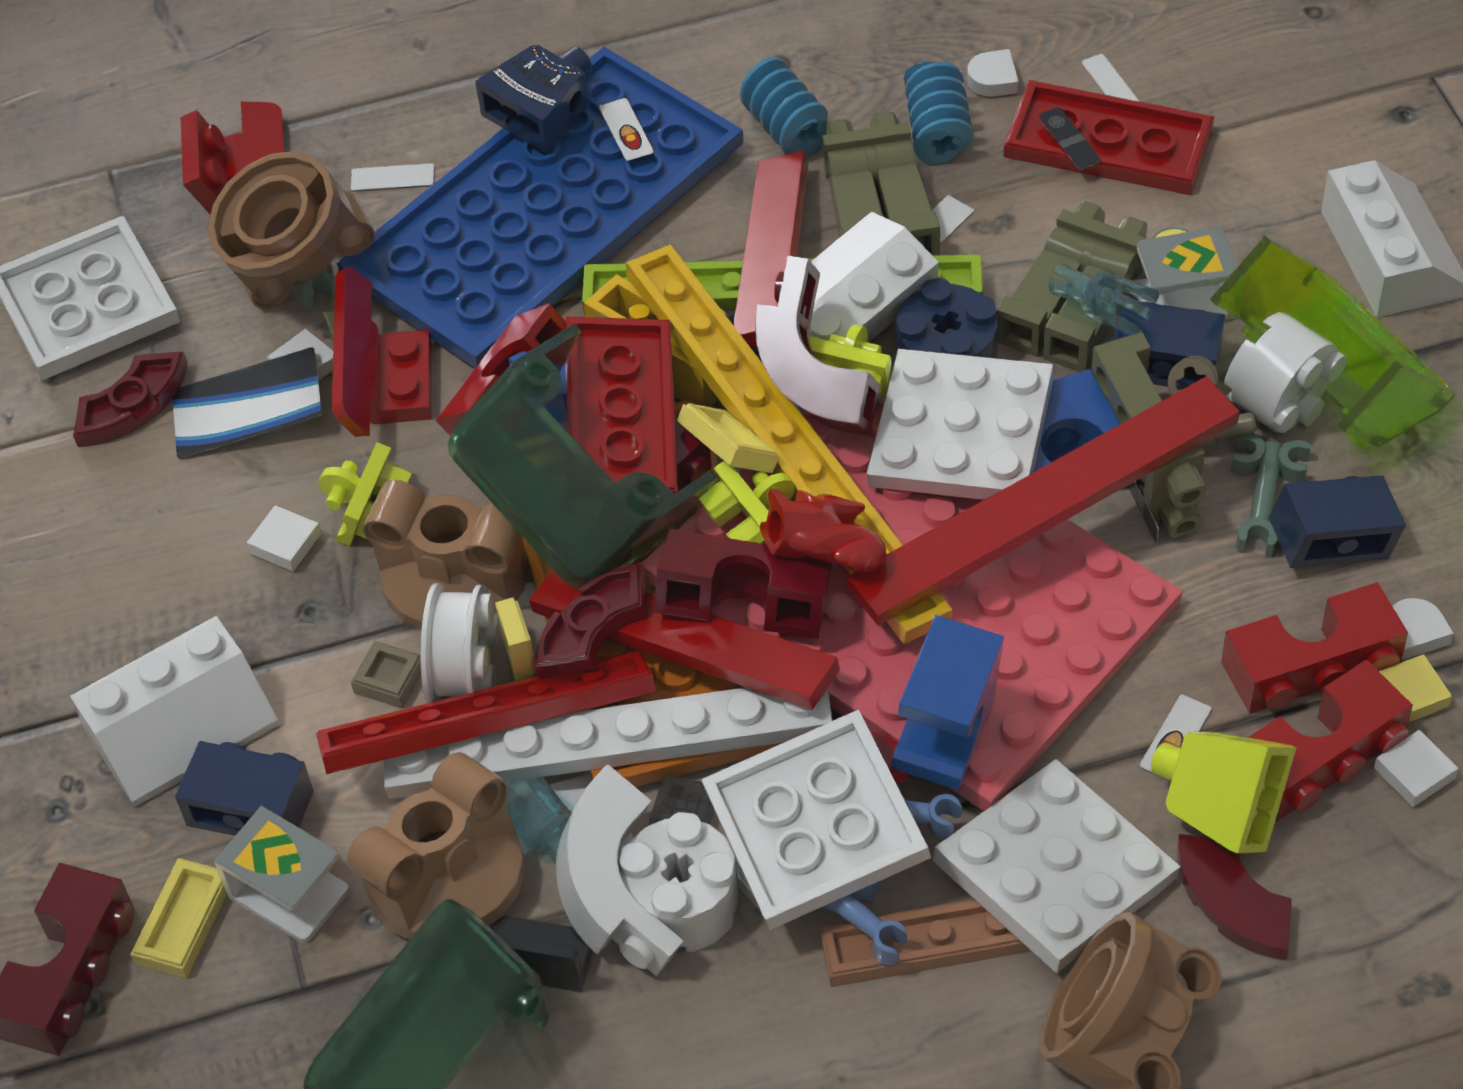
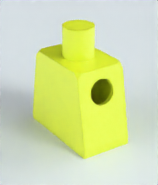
(1226, 786)

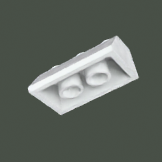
(1390, 239)
(868, 277)
(169, 700)

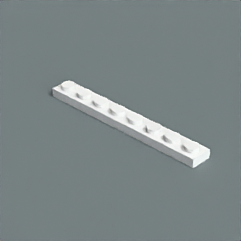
(619, 737)

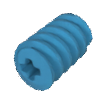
(784, 107)
(937, 111)

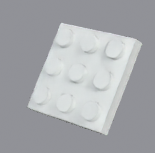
(84, 297)
(959, 424)
(815, 819)
(1055, 864)

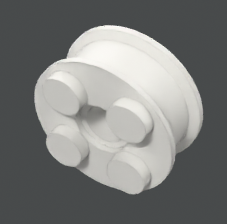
(458, 642)

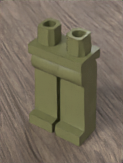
(880, 159)
(1086, 246)
(1176, 486)

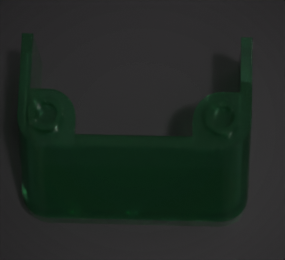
(552, 485)
(431, 1008)

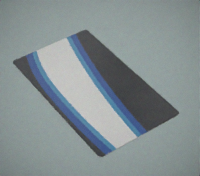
(246, 402)

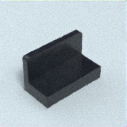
(549, 949)

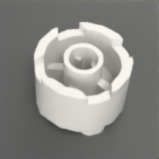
(1284, 374)
(683, 878)

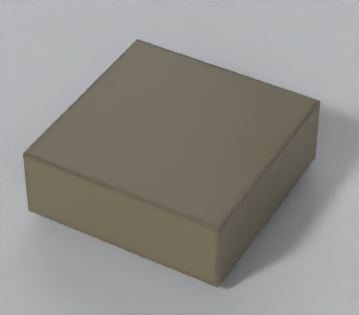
(387, 674)

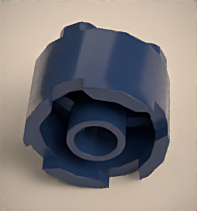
(947, 321)

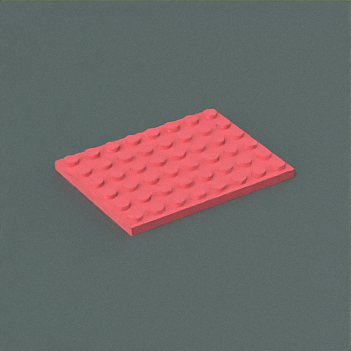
(1061, 602)

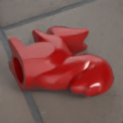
(821, 530)

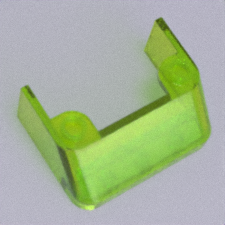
(1384, 381)

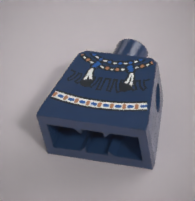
(536, 94)

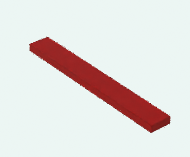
(1043, 500)

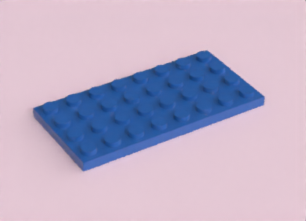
(522, 223)

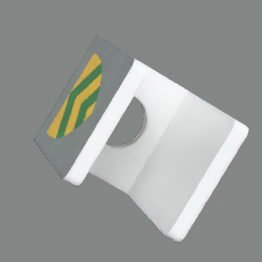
(1188, 268)
(281, 875)

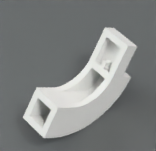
(591, 880)

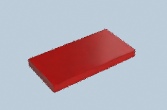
(1132, 138)
(623, 396)

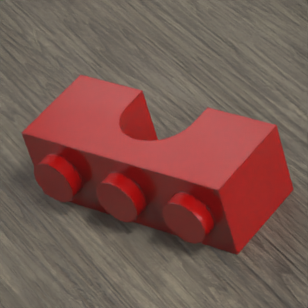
(521, 335)
(1276, 668)
(1363, 719)

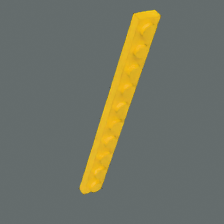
(757, 403)

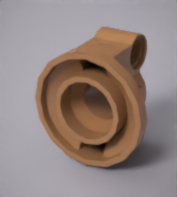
(285, 224)
(443, 543)
(443, 847)
(1126, 1006)

